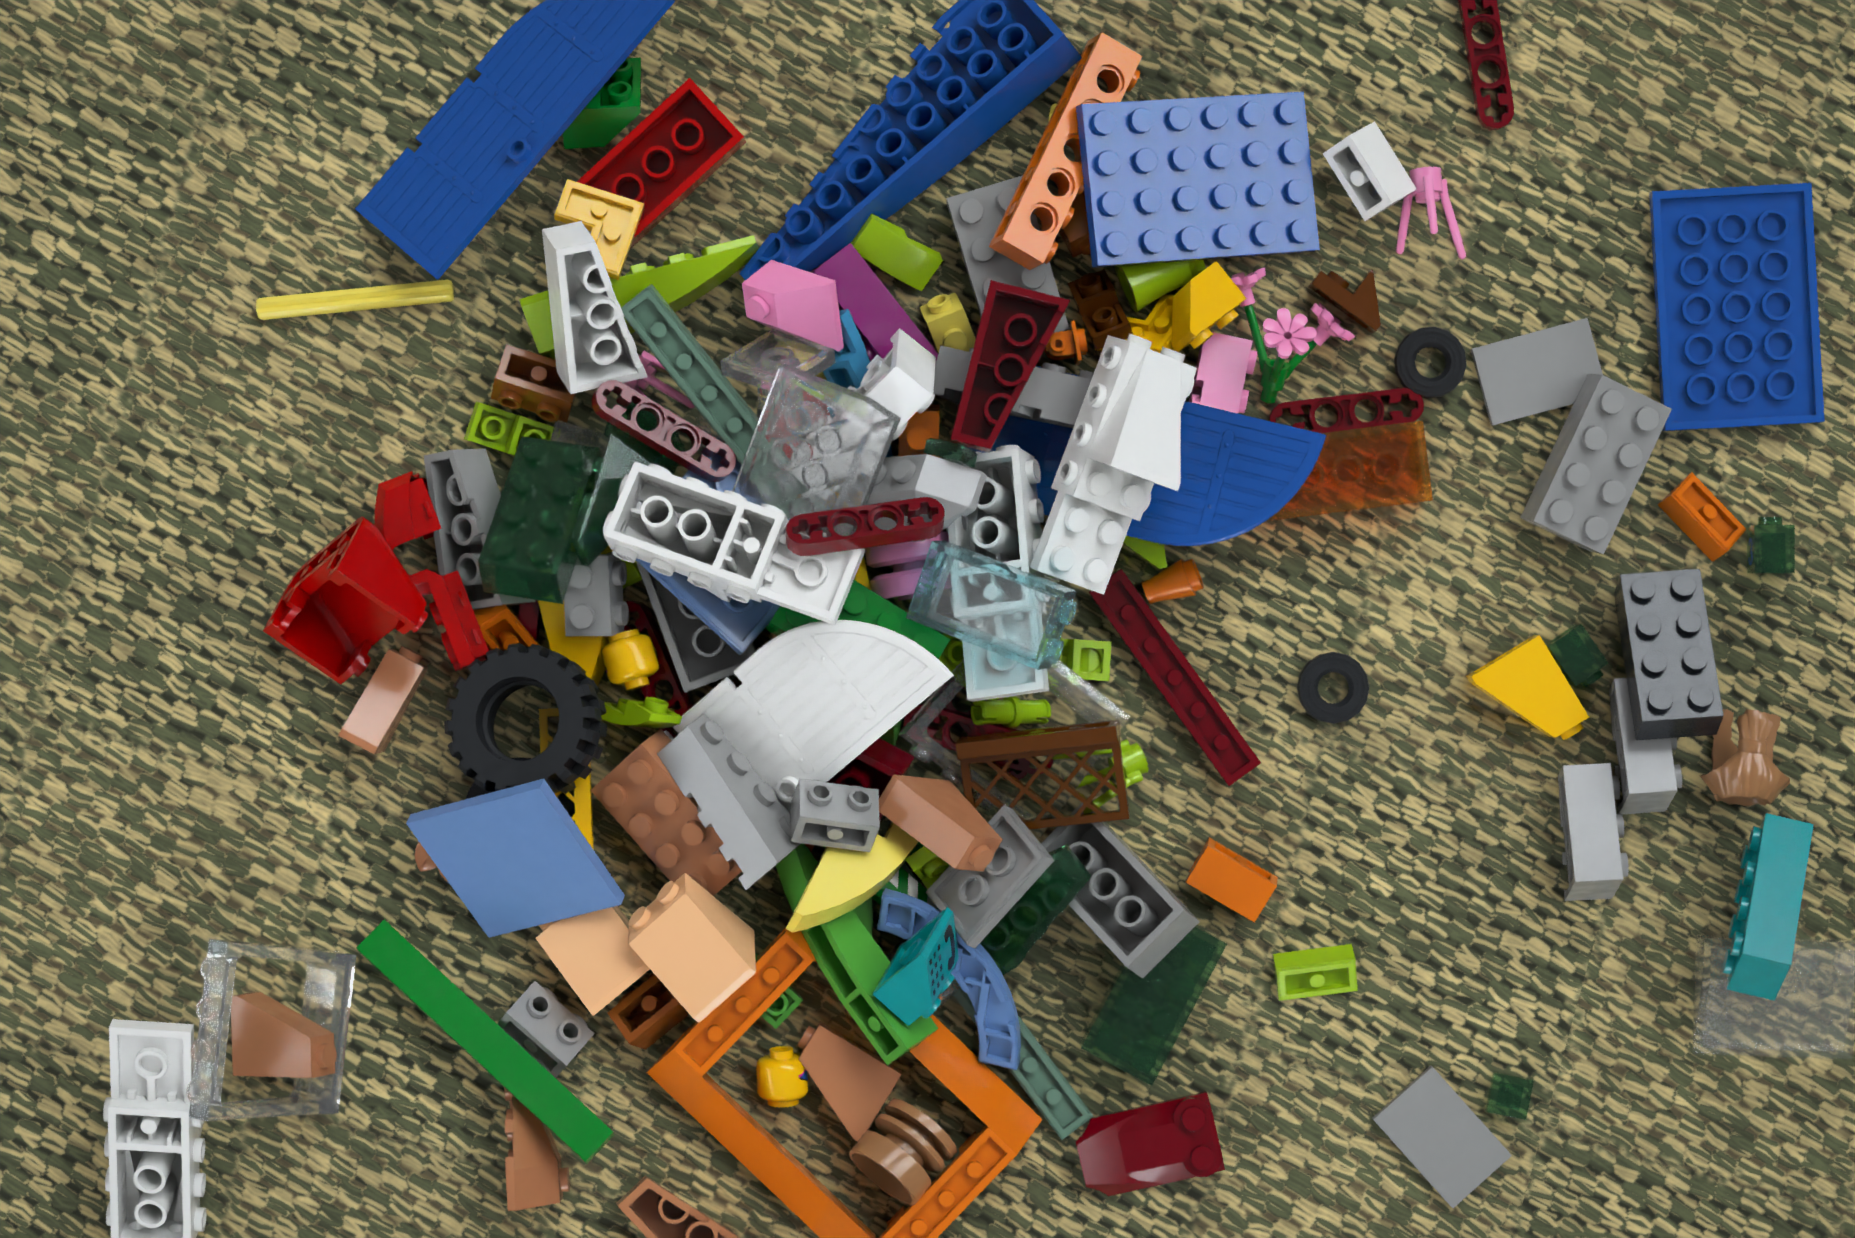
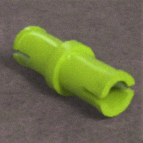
(1011, 712)

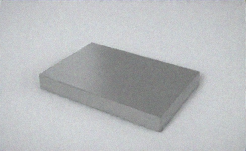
(1535, 370)
(986, 896)
(1441, 1136)

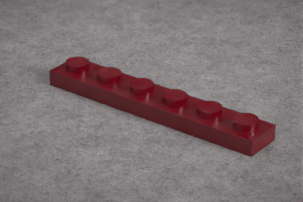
(1175, 678)

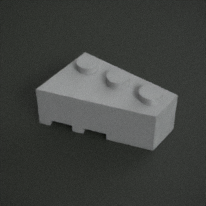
(1645, 766)
(1591, 831)

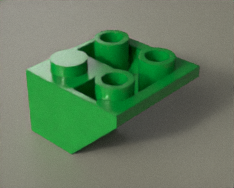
(608, 110)

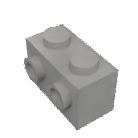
(834, 815)
(546, 1028)

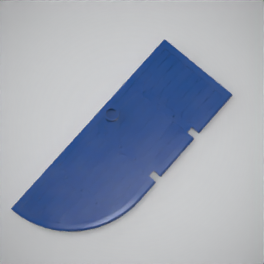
(503, 123)
(1232, 473)

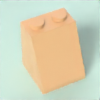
(693, 945)
(593, 955)

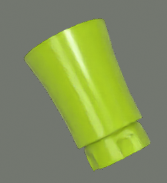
(1151, 281)

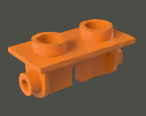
(1067, 344)

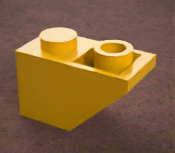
(1201, 304)

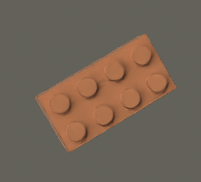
(662, 819)

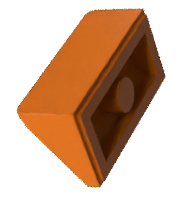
(1702, 517)
(502, 628)

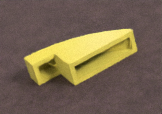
(850, 878)

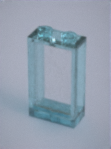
(992, 605)

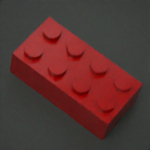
(667, 155)

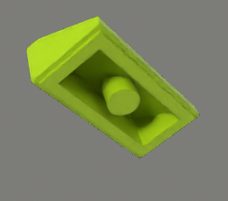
(1315, 972)

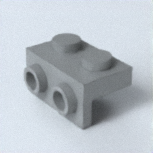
(596, 598)

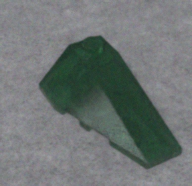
(610, 471)

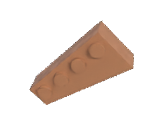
(665, 1215)

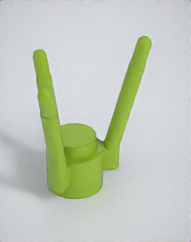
(1134, 766)

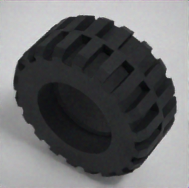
(484, 693)

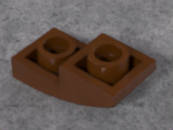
(1099, 308)

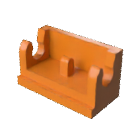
(1232, 879)

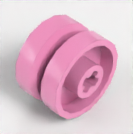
(907, 564)

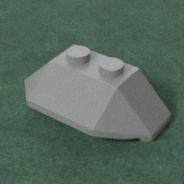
(927, 476)

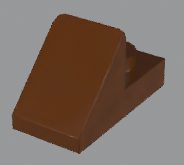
(1359, 305)

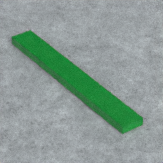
(485, 1041)

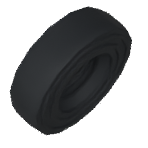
(1454, 359)
(1357, 684)

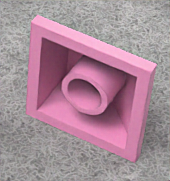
(794, 303)

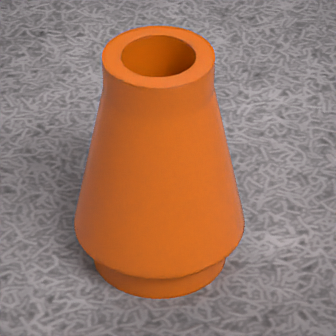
(1174, 582)

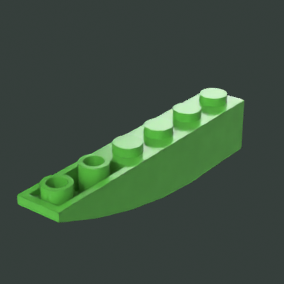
(852, 966)

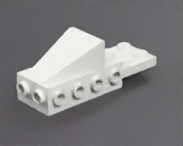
(1115, 454)
(1009, 531)
(724, 544)
(150, 1136)

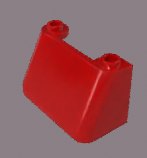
(346, 603)

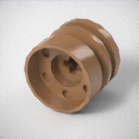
(903, 1151)

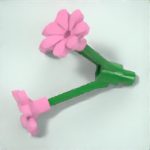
(1285, 335)

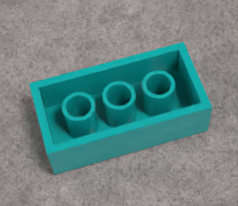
(1767, 906)

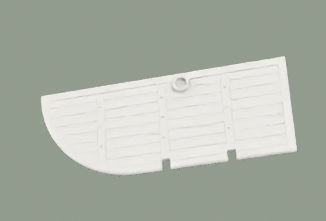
(818, 699)

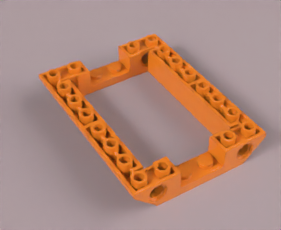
(981, 1157)

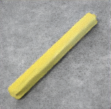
(355, 299)

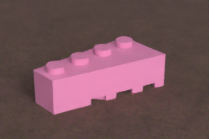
(1222, 373)

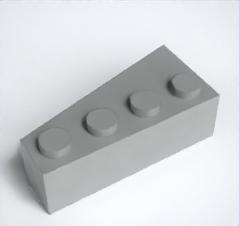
(1047, 396)

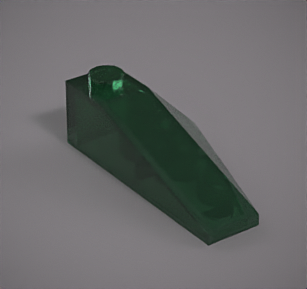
(1036, 910)

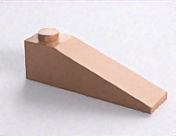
(534, 1161)

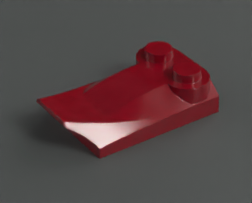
(1150, 1145)

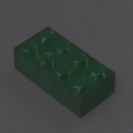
(532, 528)
(1146, 1014)

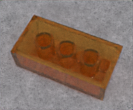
(1365, 472)

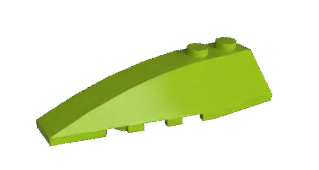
(678, 281)

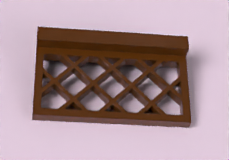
(1048, 742)

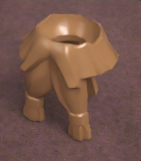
(1747, 772)

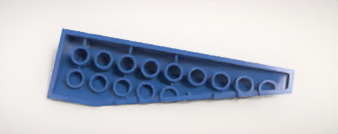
(947, 106)

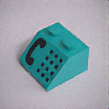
(921, 970)

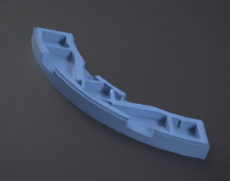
(975, 974)

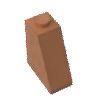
(384, 700)
(940, 820)
(277, 1040)
(847, 1076)

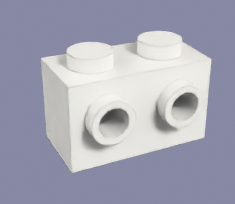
(1369, 171)

